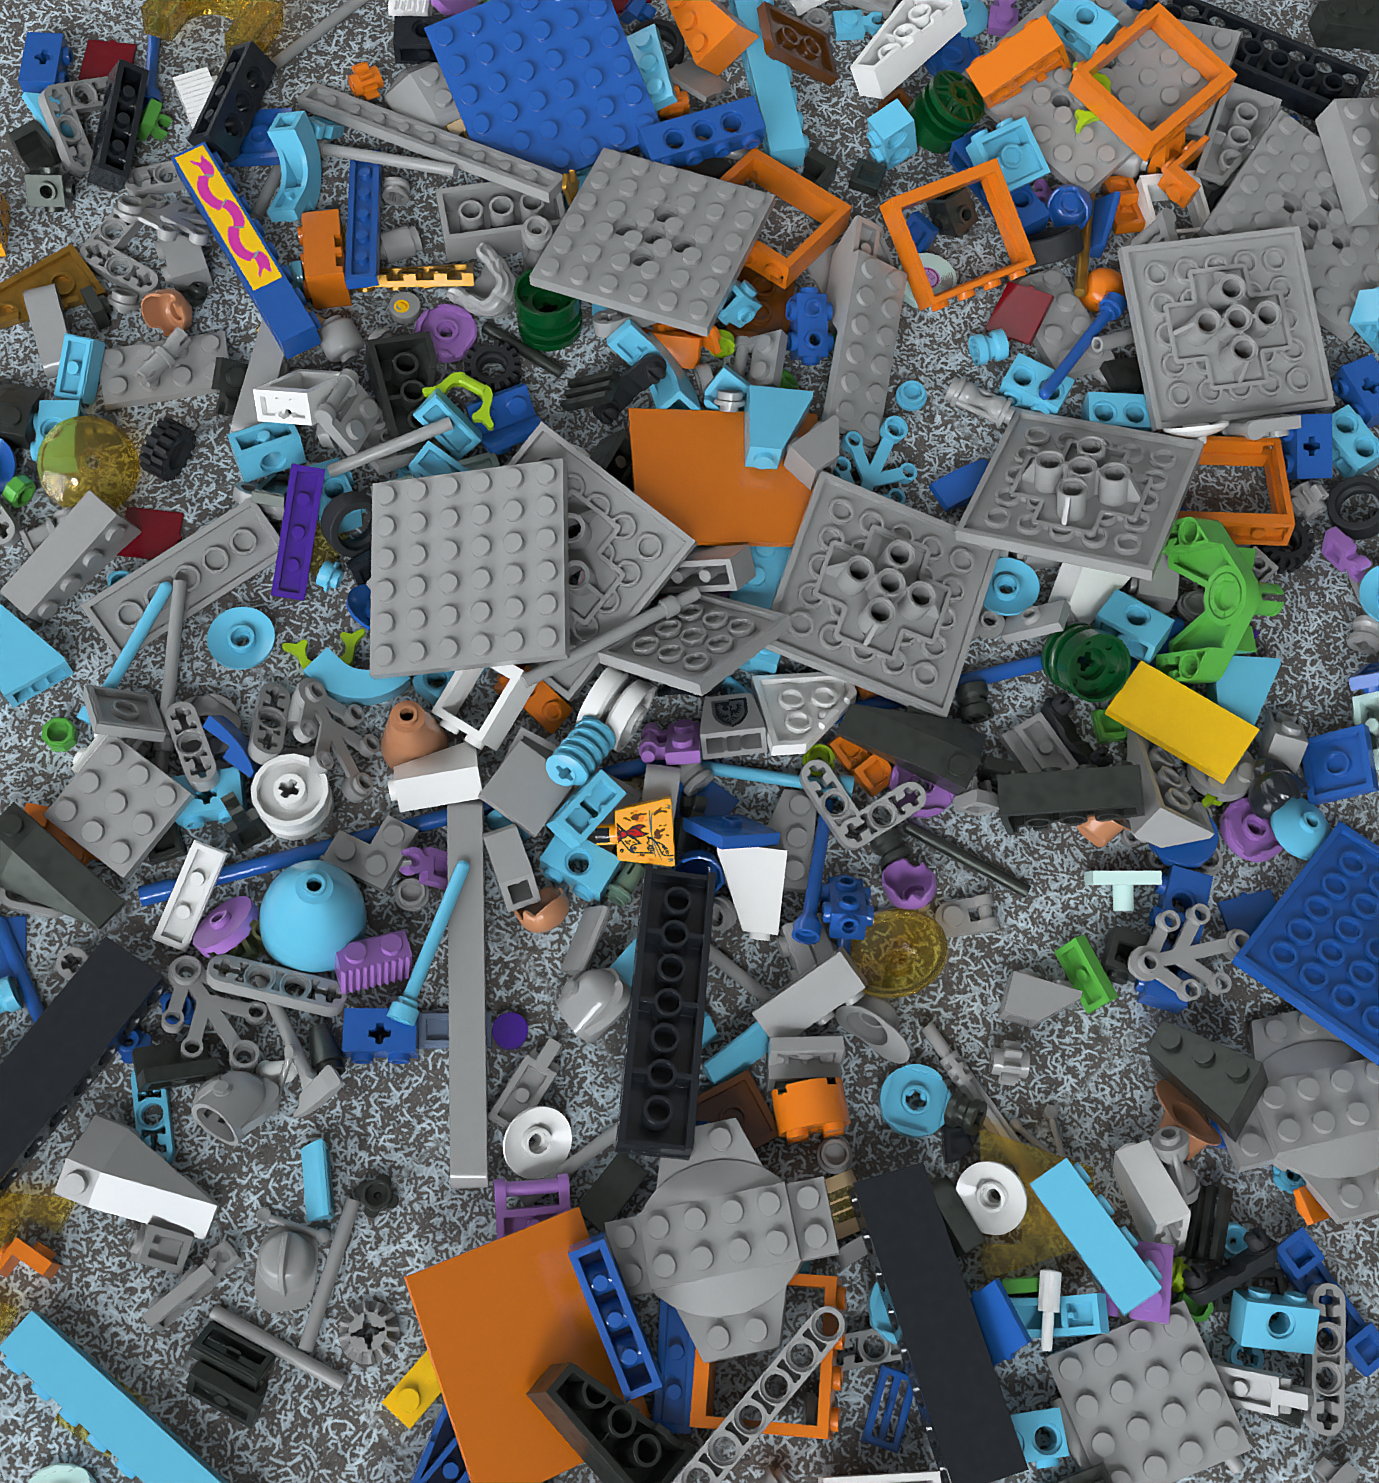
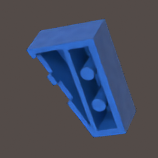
(441, 1456)

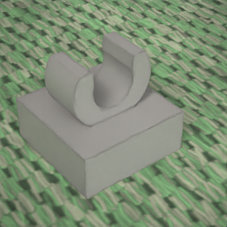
(977, 799)
(1327, 1473)

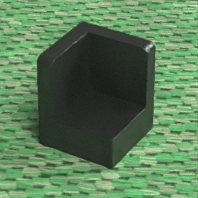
(34, 145)
(820, 168)

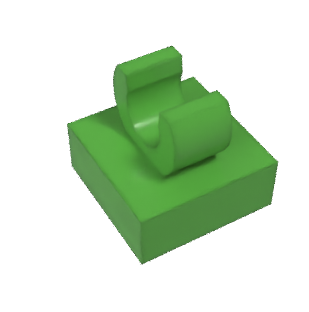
(151, 119)

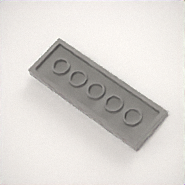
(865, 346)
(208, 560)

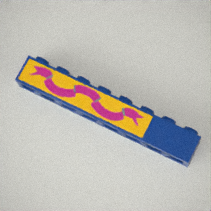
(247, 251)

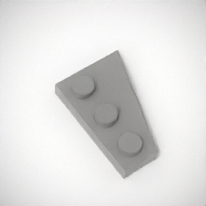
(796, 823)

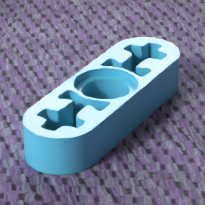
(165, 1140)

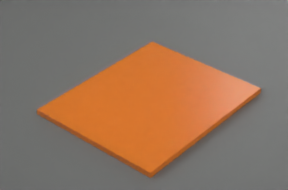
(697, 478)
(494, 1330)

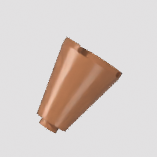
(411, 734)

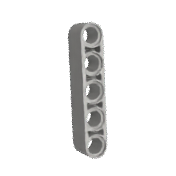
(264, 366)

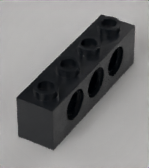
(411, 41)
(233, 101)
(118, 126)

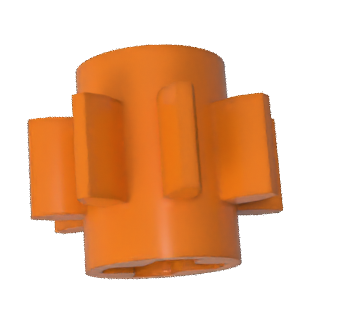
(365, 81)
(678, 108)

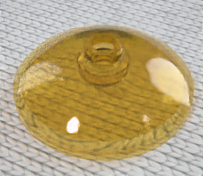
(64, 466)
(902, 940)

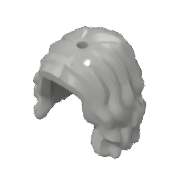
(492, 290)

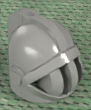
(593, 1002)
(238, 1098)

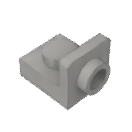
(160, 1248)

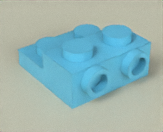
(1014, 149)

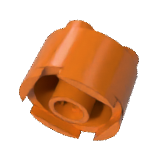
(811, 1109)

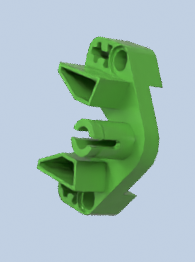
(1232, 597)

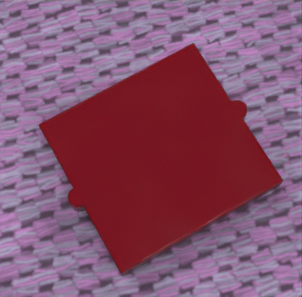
(102, 56)
(1020, 312)
(158, 534)

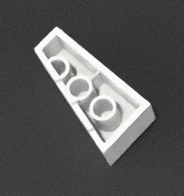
(905, 43)

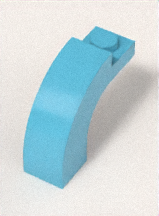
(299, 164)
(672, 391)
(351, 684)
(1077, 1316)

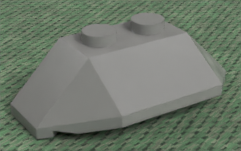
(423, 95)
(860, 235)

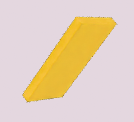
(1182, 722)

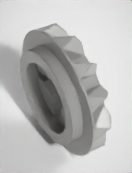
(383, 1343)

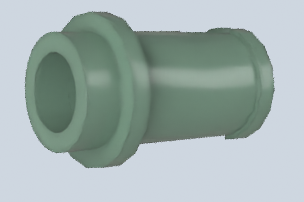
(624, 885)

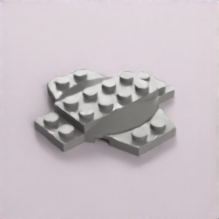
(1314, 1115)
(724, 1242)

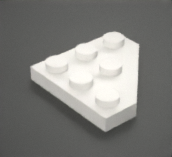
(800, 708)

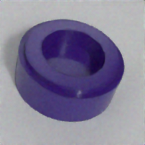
(510, 1031)

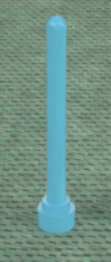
(134, 642)
(772, 777)
(405, 1008)

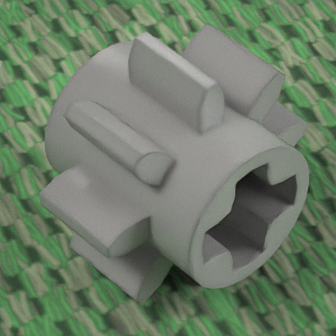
(1308, 500)
(1009, 1062)

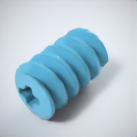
(580, 752)

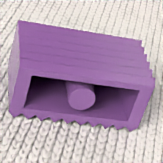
(373, 961)

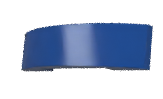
(1304, 1267)

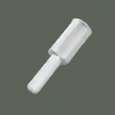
(1049, 1303)

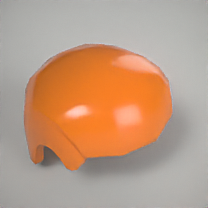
(1099, 284)

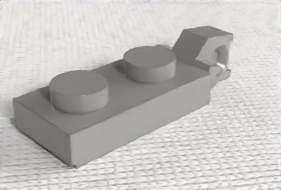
(528, 1084)
(192, 1287)
(1262, 1389)

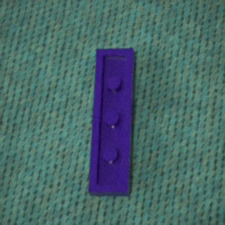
(298, 532)

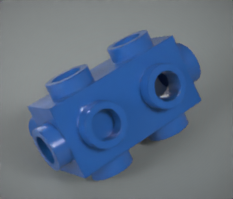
(809, 316)
(846, 909)

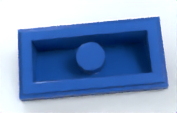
(1103, 218)

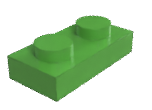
(1086, 973)

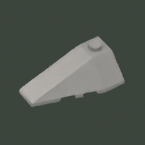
(1169, 811)
(125, 1177)

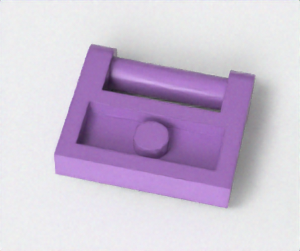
(516, 1218)

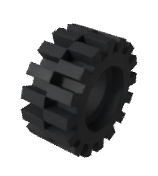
(494, 354)
(167, 449)
(1301, 551)

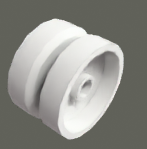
(618, 704)
(292, 797)

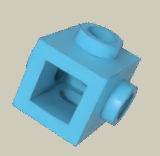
(740, 305)

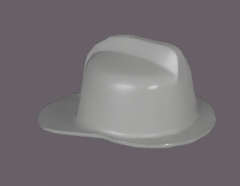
(877, 1025)
(286, 1270)

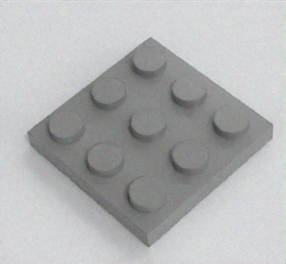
(119, 806)

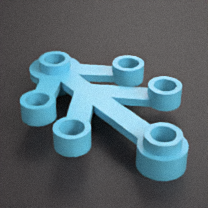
(871, 473)

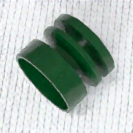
(945, 111)
(545, 317)
(1086, 661)

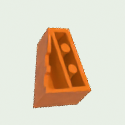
(711, 32)
(1018, 62)
(324, 259)

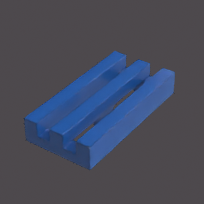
(880, 1442)

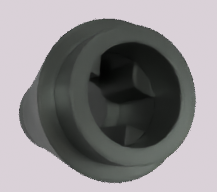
(325, 1049)

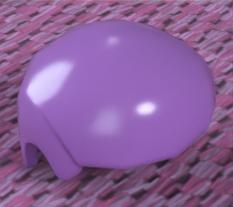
(908, 885)

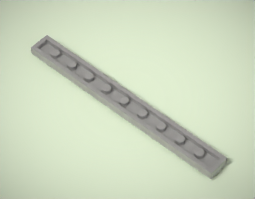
(432, 142)

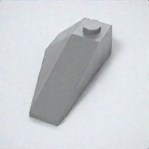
(1234, 131)

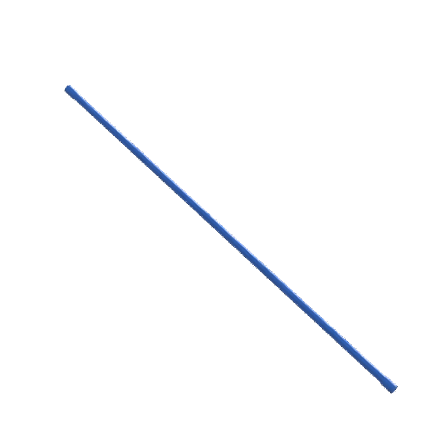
(161, 890)

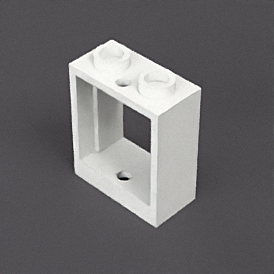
(1150, 192)
(297, 391)
(501, 716)

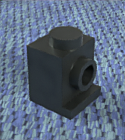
(1121, 942)

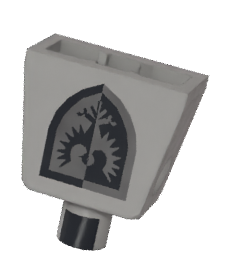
(731, 725)

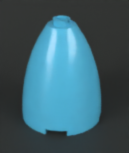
(311, 916)

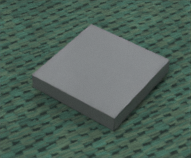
(123, 713)
(524, 790)

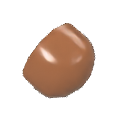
(166, 310)
(545, 914)

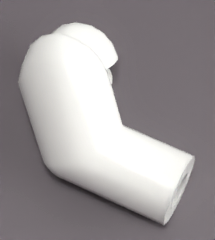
(273, 1069)

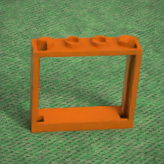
(1123, 121)
(801, 194)
(1006, 218)
(1252, 527)
(830, 1374)

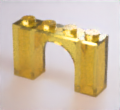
(252, 19)

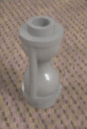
(535, 237)
(979, 401)
(1173, 1148)

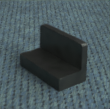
(164, 1068)

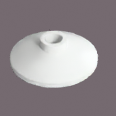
(1197, 431)
(549, 1148)
(989, 1214)

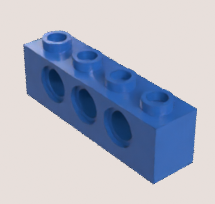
(711, 123)
(1030, 209)
(1189, 889)
(615, 1316)

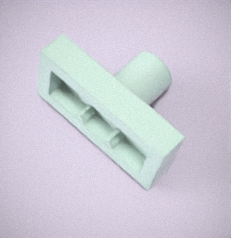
(1123, 884)

